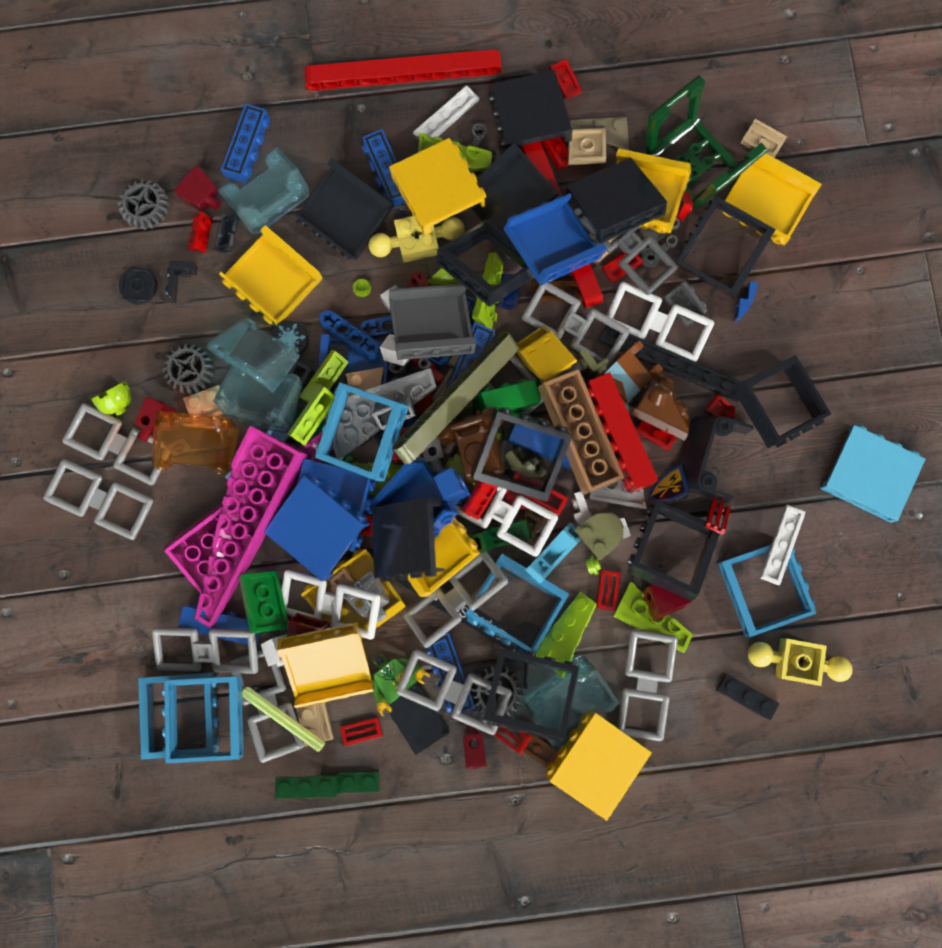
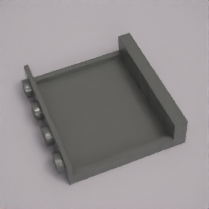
(431, 321)

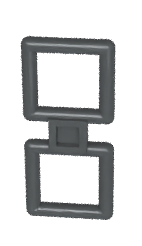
(631, 246)

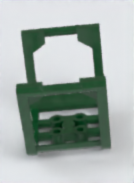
(656, 118)

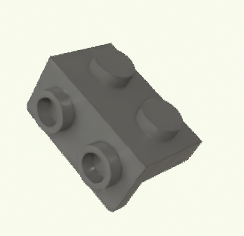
(686, 297)

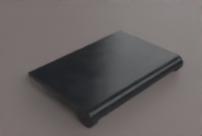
(417, 722)

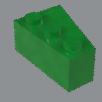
(515, 397)

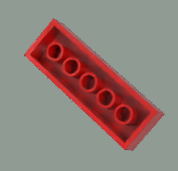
(621, 434)

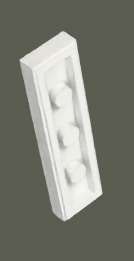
(448, 113)
(782, 545)

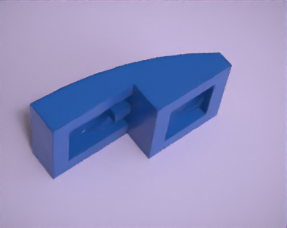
(744, 304)

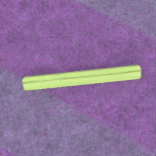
(283, 719)

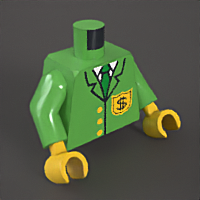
(388, 678)

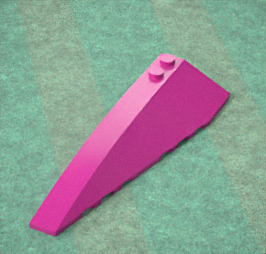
(255, 492)
(194, 545)

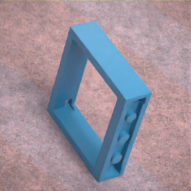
(389, 437)
(800, 585)
(545, 586)
(169, 711)
(147, 715)

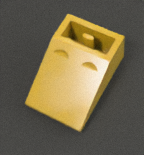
(544, 354)

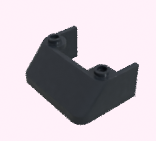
(697, 449)

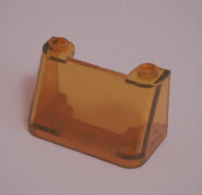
(193, 441)

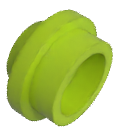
(362, 287)
(593, 565)

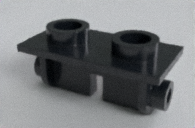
(226, 234)

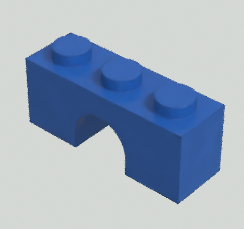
(452, 485)

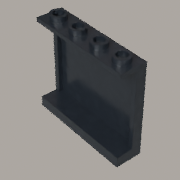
(530, 109)
(511, 187)
(617, 199)
(344, 211)
(404, 539)

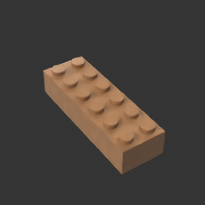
(589, 448)

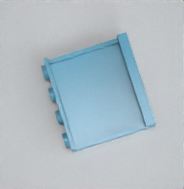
(874, 473)

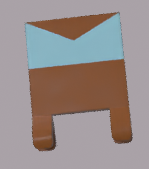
(630, 374)

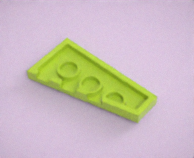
(492, 274)

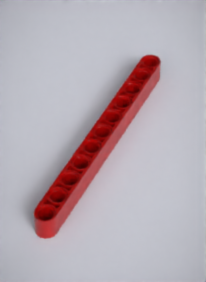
(402, 70)
(584, 276)

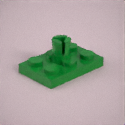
(263, 602)

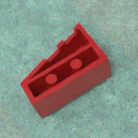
(555, 501)

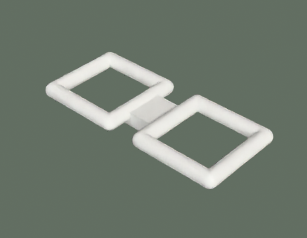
(661, 322)
(505, 514)
(331, 603)

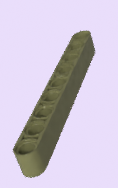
(455, 398)

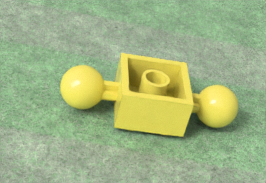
(411, 248)
(813, 663)

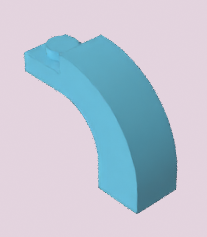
(554, 553)

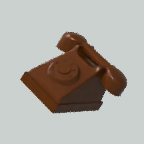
(663, 408)
(469, 435)

